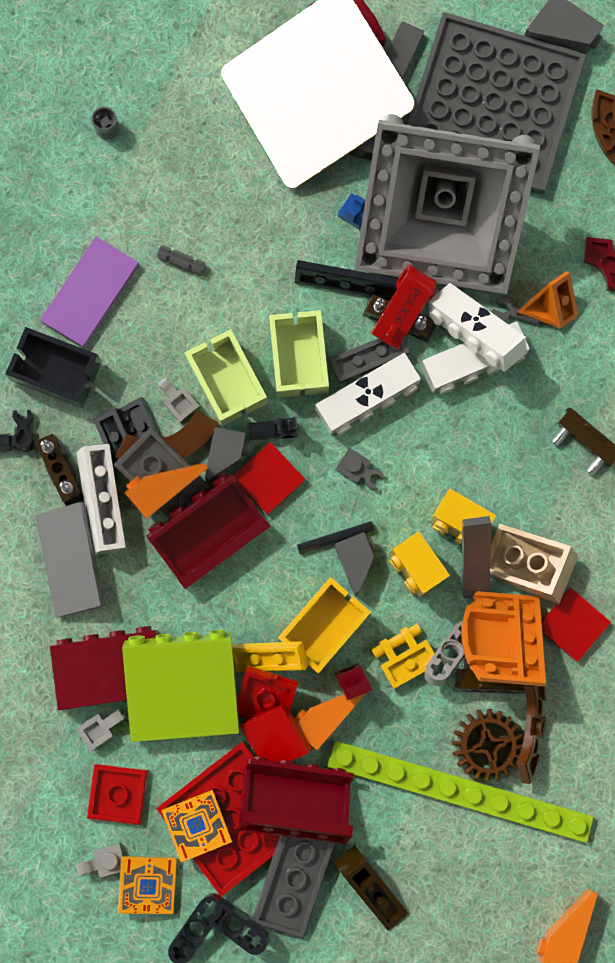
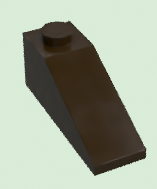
(370, 887)

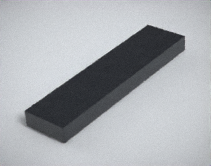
(344, 280)

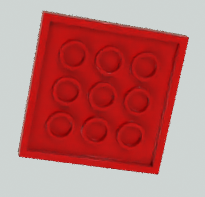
(248, 850)

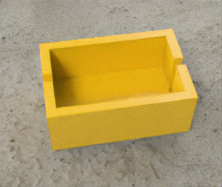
(325, 624)

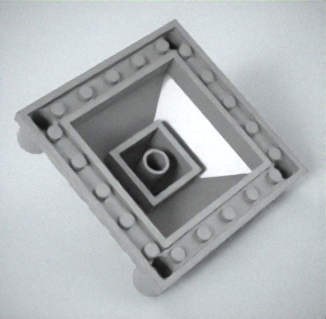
(445, 205)

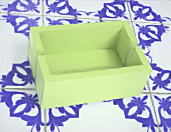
(299, 354)
(226, 378)

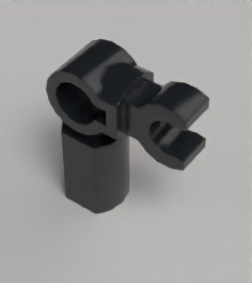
(269, 430)
(22, 435)

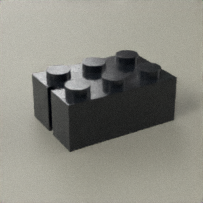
(54, 367)

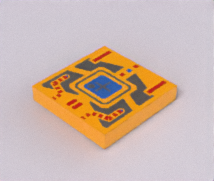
(196, 826)
(147, 885)

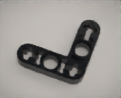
(219, 921)

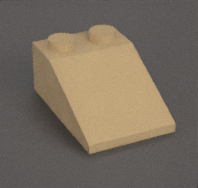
(531, 563)

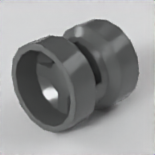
(102, 118)

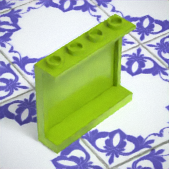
(180, 686)

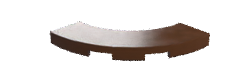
(604, 122)
(184, 441)
(535, 729)

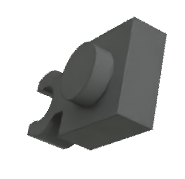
(355, 467)

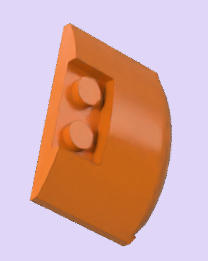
(504, 638)

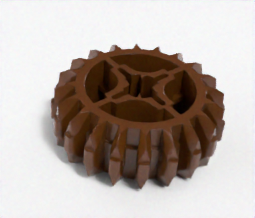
(492, 756)

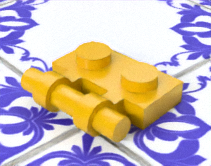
(408, 664)

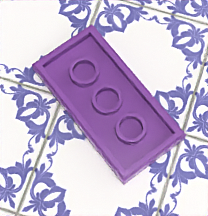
(89, 292)

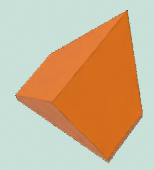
(554, 303)

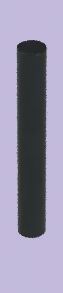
(334, 537)

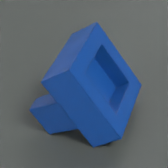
(353, 210)

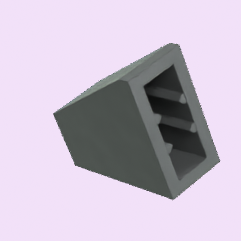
(566, 27)

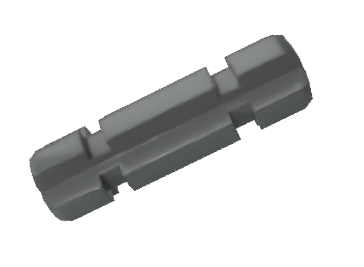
(181, 260)

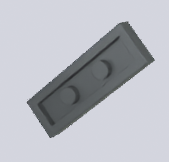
(364, 359)

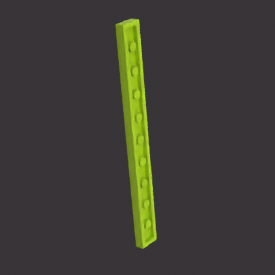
(461, 791)

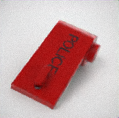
(411, 295)

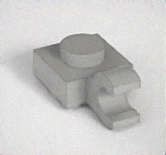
(179, 402)
(98, 730)
(106, 861)

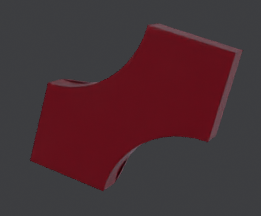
(601, 255)

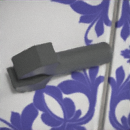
(512, 311)

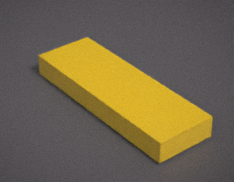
(270, 656)

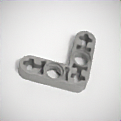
(439, 657)

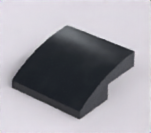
(130, 419)

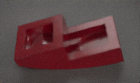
(353, 681)

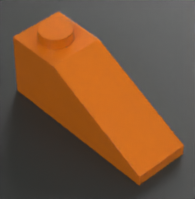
(156, 489)
(324, 718)
(566, 937)

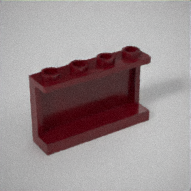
(207, 530)
(91, 669)
(296, 801)

